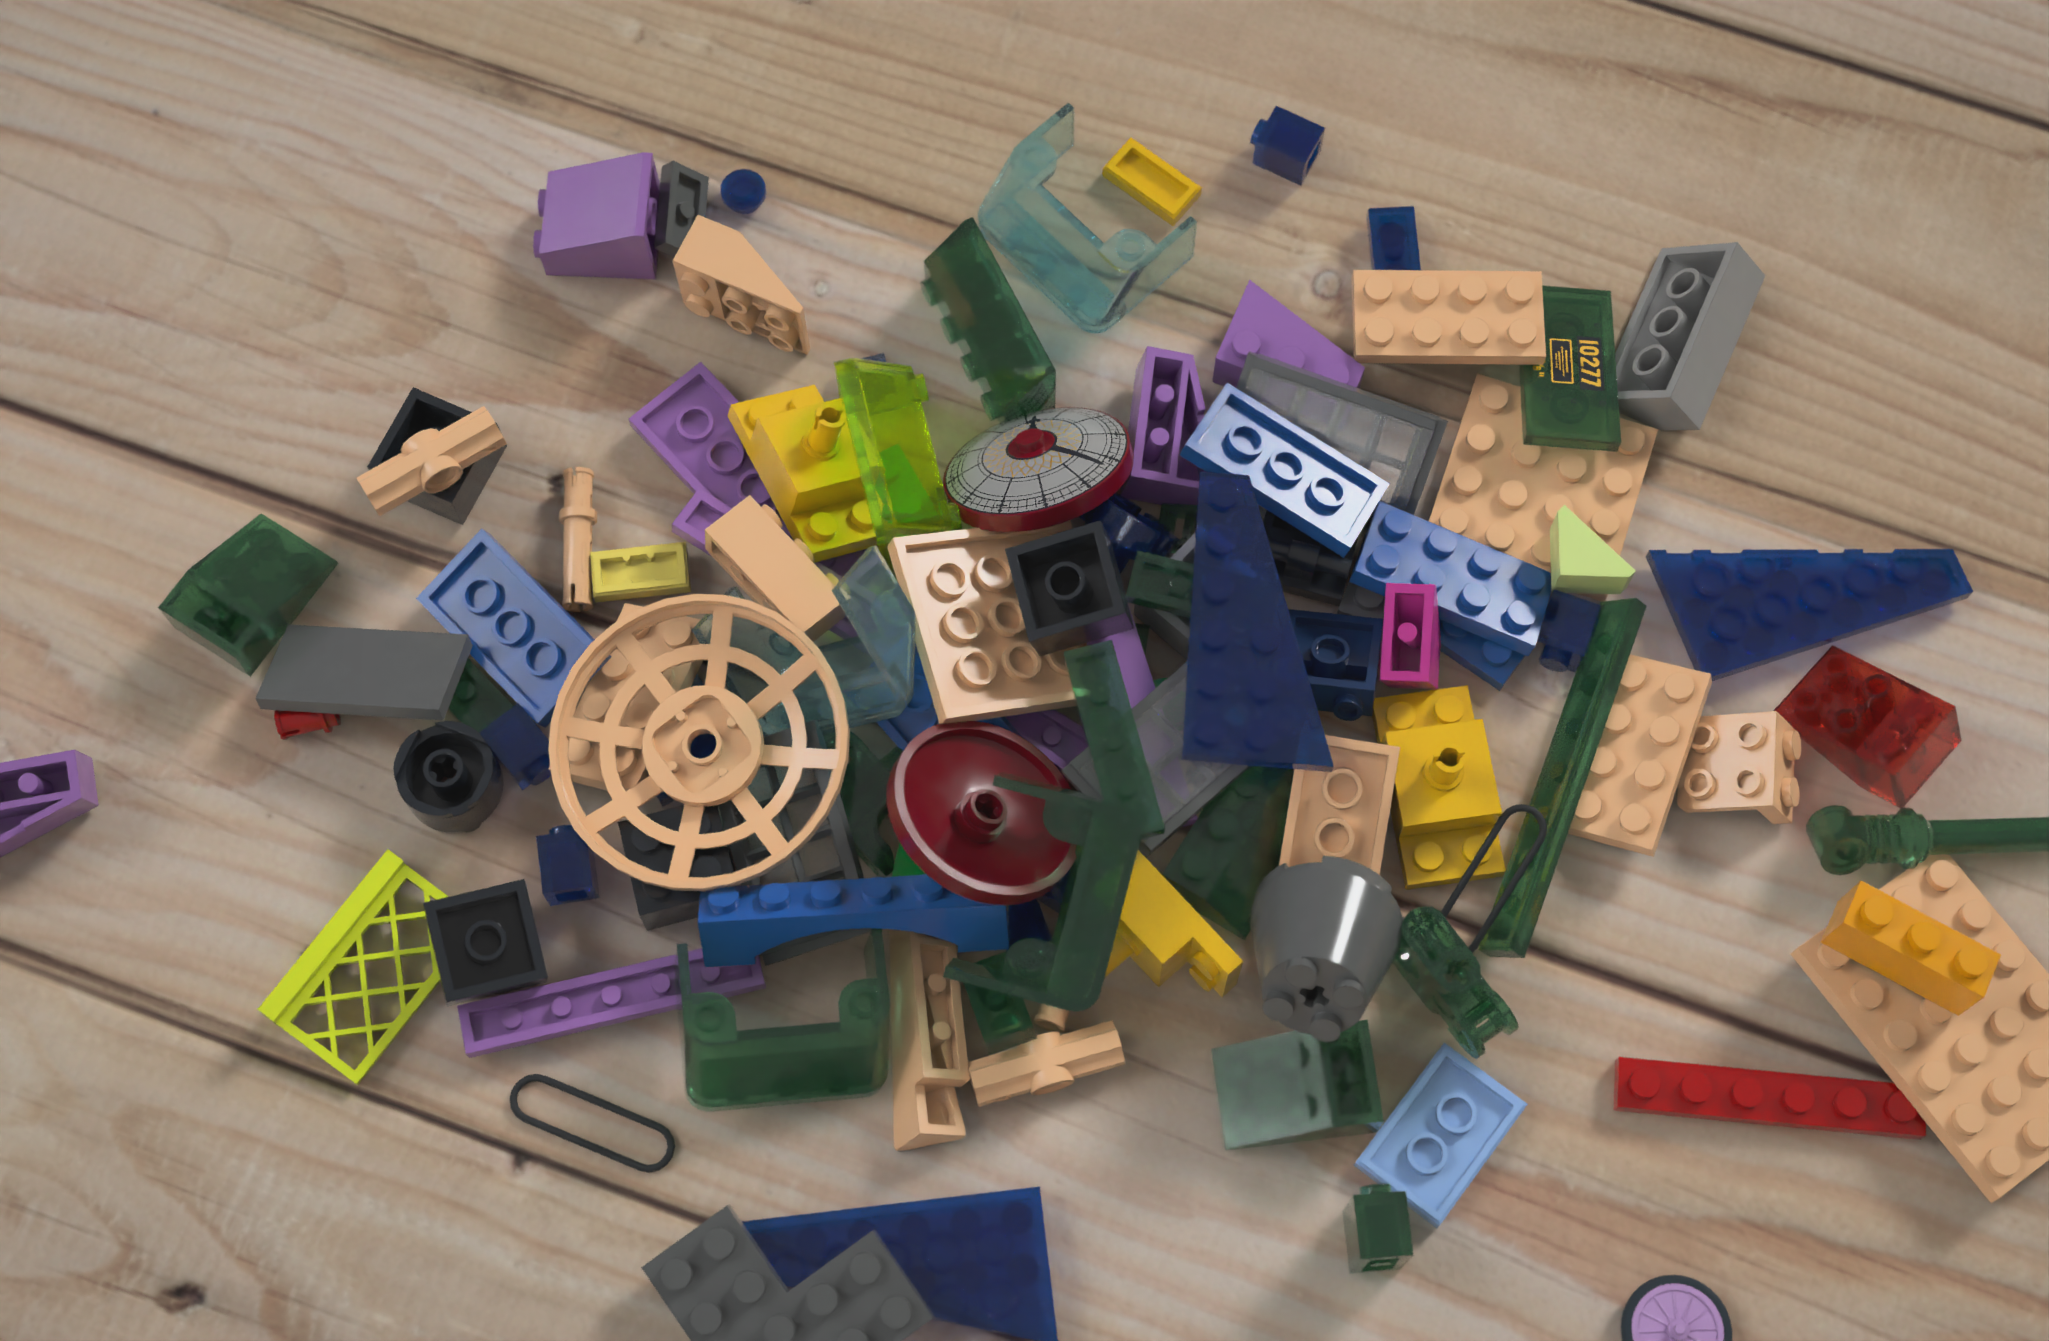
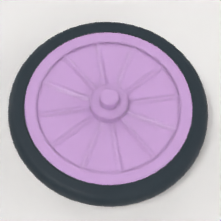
(1675, 1311)

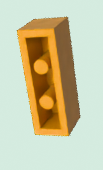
(1910, 948)

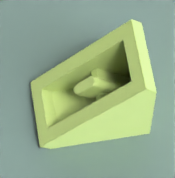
(1583, 560)

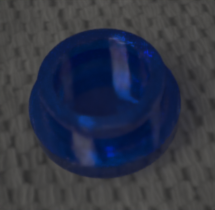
(743, 191)

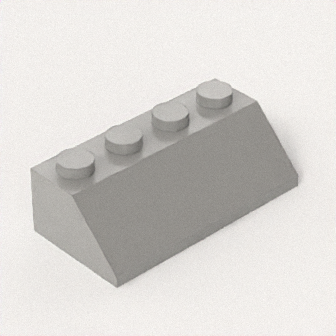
(1684, 333)

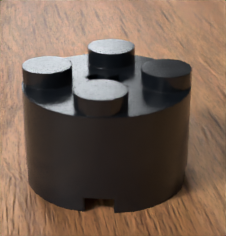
(440, 752)

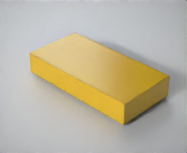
(1151, 181)

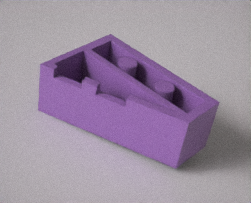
(1275, 331)
(1162, 418)
(43, 795)

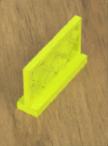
(330, 951)

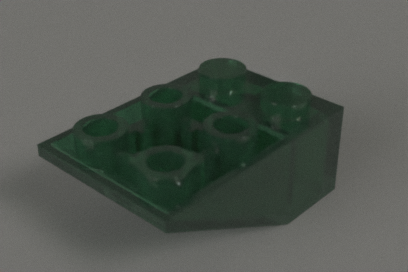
(247, 592)
(1297, 1088)

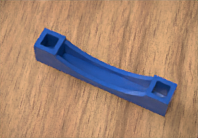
(750, 919)

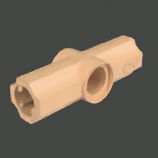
(431, 460)
(1046, 1063)

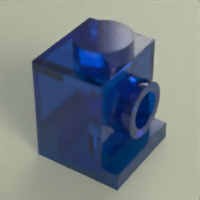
(1566, 631)

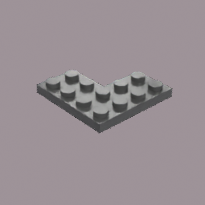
(730, 1292)

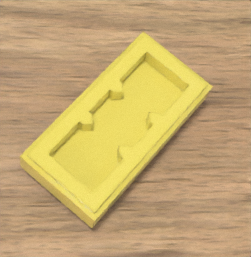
(640, 572)

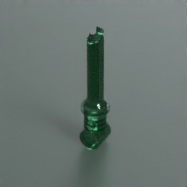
(1907, 838)

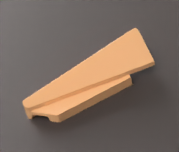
(926, 1042)

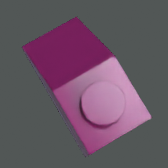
(1410, 637)

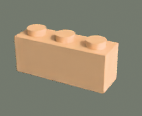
(774, 567)

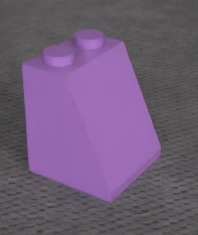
(600, 219)

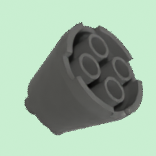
(1323, 943)

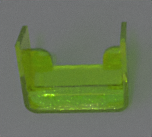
(894, 450)

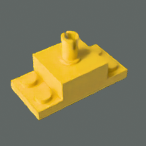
(807, 468)
(1442, 786)
(1167, 932)

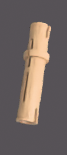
(578, 520)

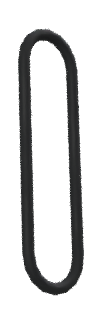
(1517, 876)
(582, 1142)

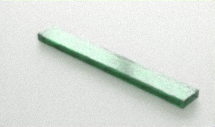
(1564, 774)

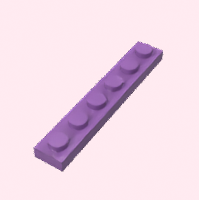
(593, 1002)

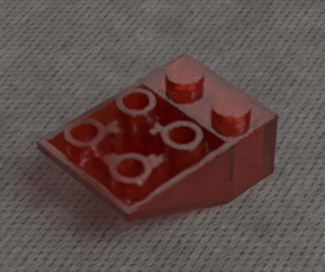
(1872, 724)

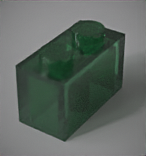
(1377, 1230)

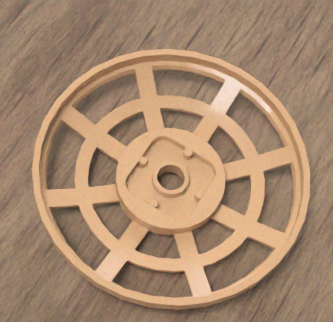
(679, 721)

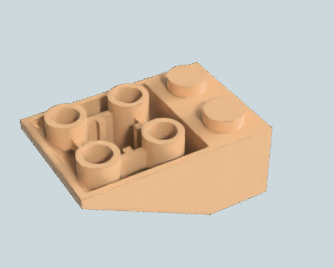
(731, 281)

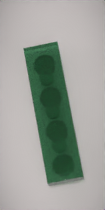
(1112, 733)

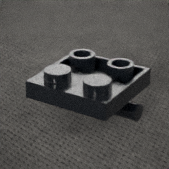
(1305, 564)

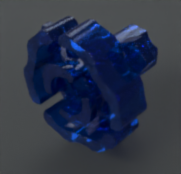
(1131, 530)

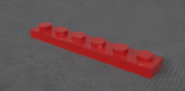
(1765, 1098)

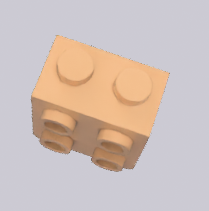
(1742, 765)

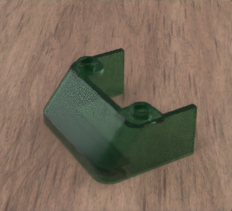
(1075, 963)
(788, 1062)

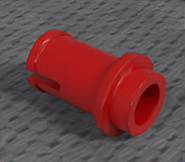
(297, 723)

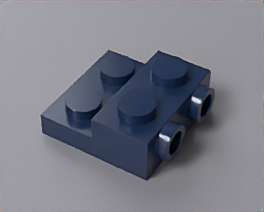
(1340, 660)

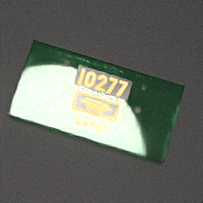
(1575, 391)

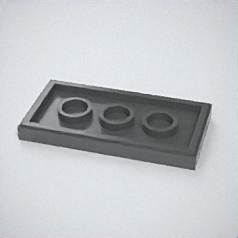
(364, 672)

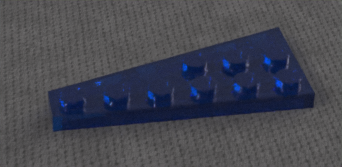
(1782, 602)
(1244, 664)
(967, 1255)

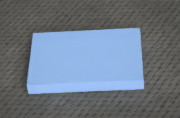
(1441, 1134)

